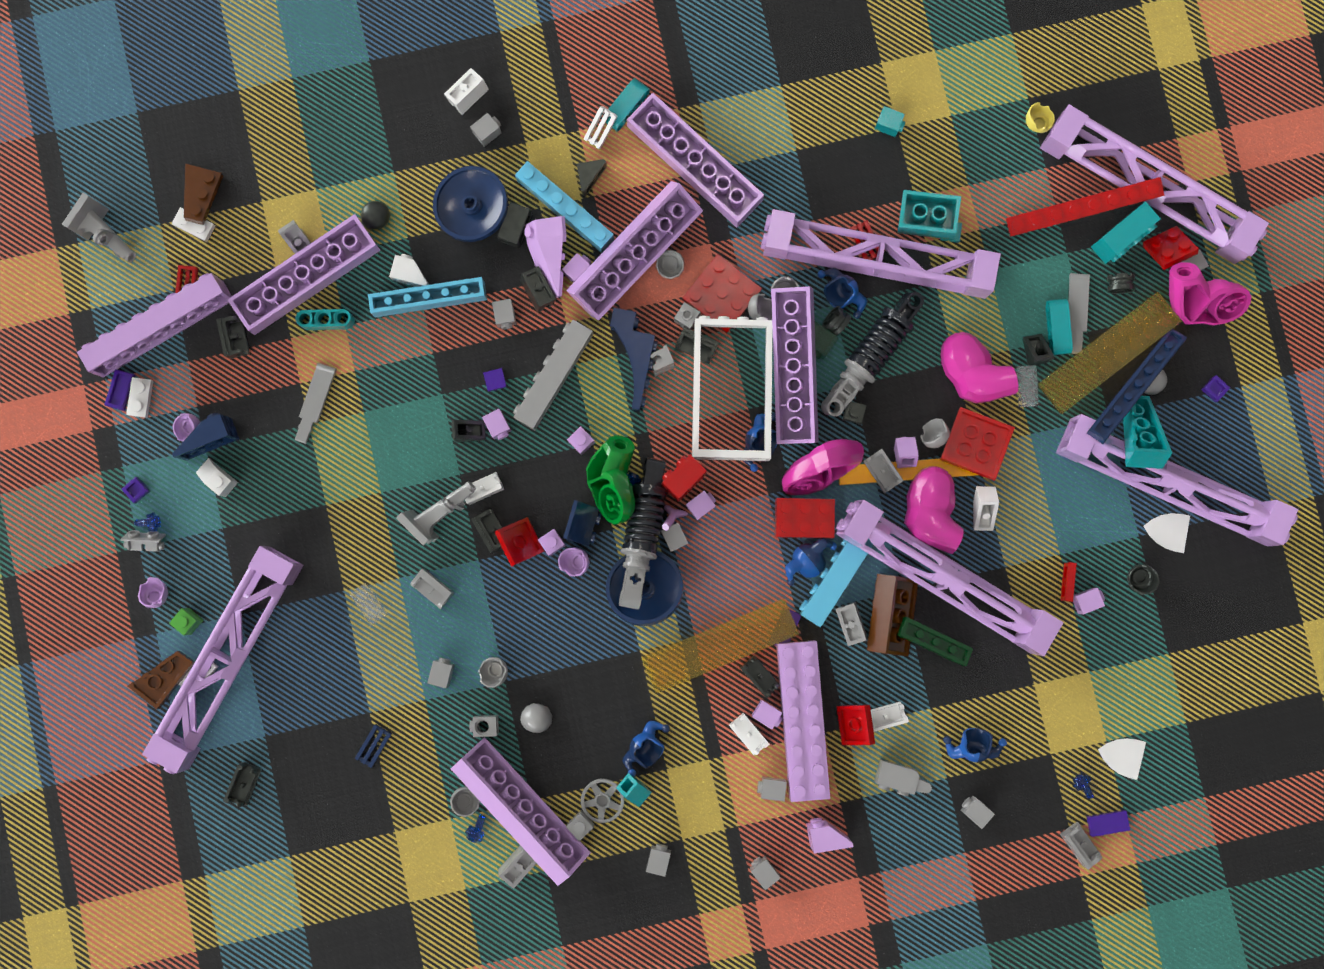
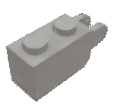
(901, 778)

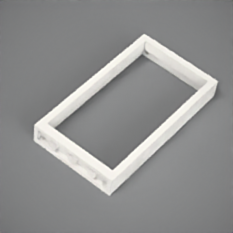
(743, 455)

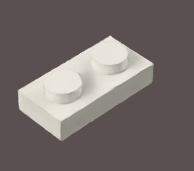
(200, 231)
(139, 397)

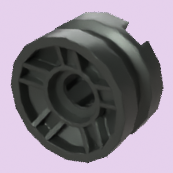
(1120, 283)
(836, 320)

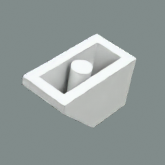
(407, 271)
(216, 478)
(985, 508)

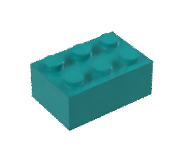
(929, 214)
(1126, 233)

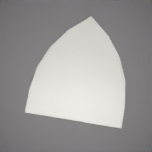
(1169, 531)
(1124, 756)

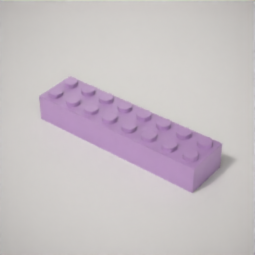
(694, 160)
(635, 250)
(303, 275)
(155, 325)
(794, 365)
(803, 721)
(521, 811)

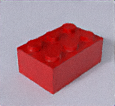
(684, 477)
(804, 518)

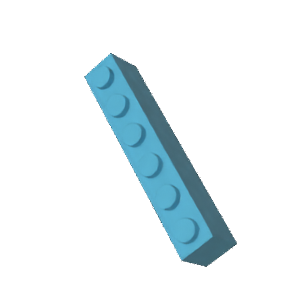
(565, 206)
(427, 297)
(833, 582)

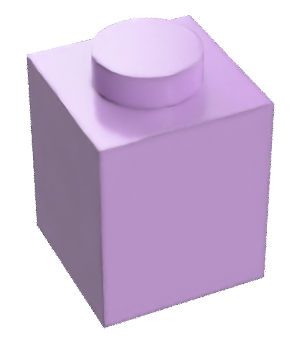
(576, 267)
(497, 424)
(581, 440)
(906, 452)
(701, 505)
(551, 542)
(1088, 600)
(767, 714)

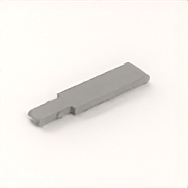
(1078, 307)
(315, 400)

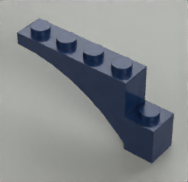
(639, 350)

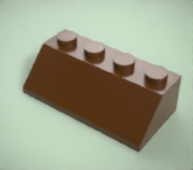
(891, 603)

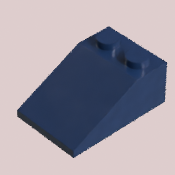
(207, 436)
(582, 523)

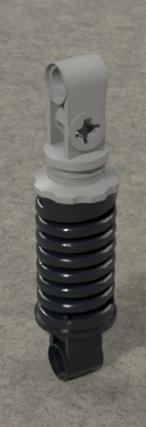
(873, 352)
(642, 531)

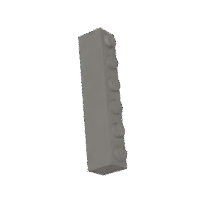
(553, 375)

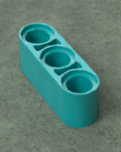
(628, 102)
(316, 319)
(1059, 326)

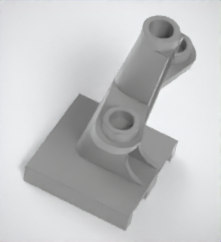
(87, 219)
(422, 525)

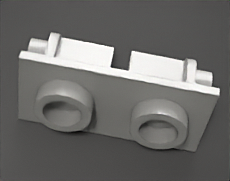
(134, 541)

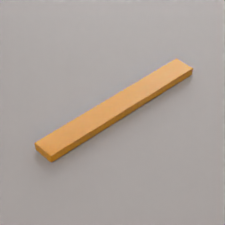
(862, 475)

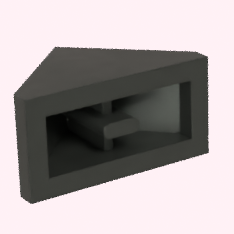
(589, 173)
(1037, 350)
(468, 430)

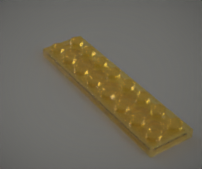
(1109, 352)
(720, 645)

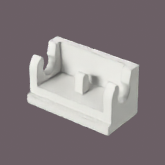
(466, 91)
(485, 487)
(888, 716)
(749, 734)

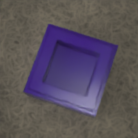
(494, 379)
(1215, 388)
(135, 490)

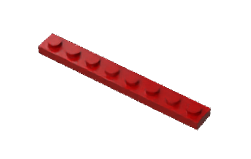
(1085, 206)

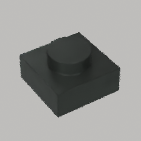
(854, 412)

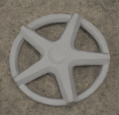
(601, 801)

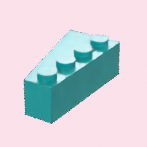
(1144, 437)

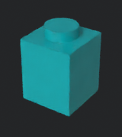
(890, 121)
(633, 790)

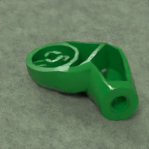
(609, 479)

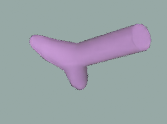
(673, 514)

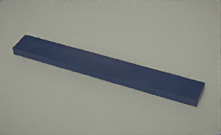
(1136, 386)

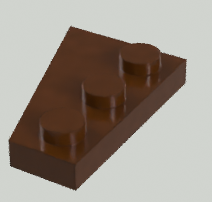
(199, 192)
(162, 680)

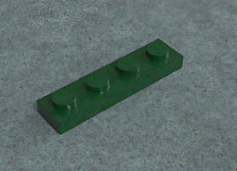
(935, 641)

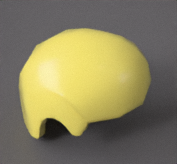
(1040, 118)

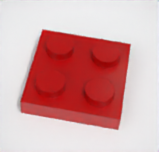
(1170, 247)
(519, 541)
(855, 725)

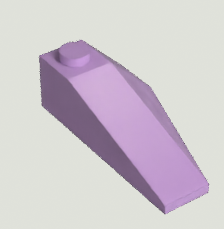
(545, 245)

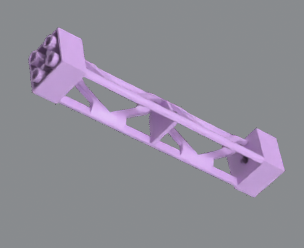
(1233, 245)
(978, 282)
(1268, 519)
(1034, 627)
(178, 753)

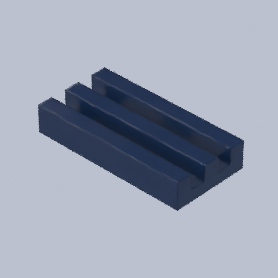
(364, 760)

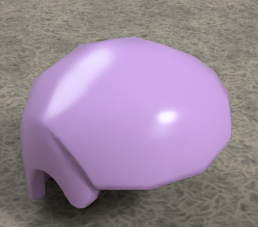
(184, 425)
(573, 561)
(153, 593)

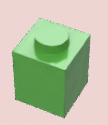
(186, 621)

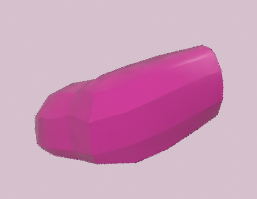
(1202, 300)
(972, 372)
(822, 467)
(930, 507)

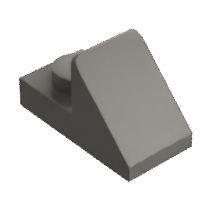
(294, 236)

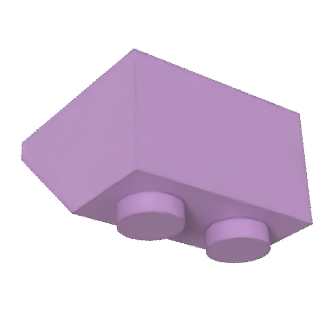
(826, 837)

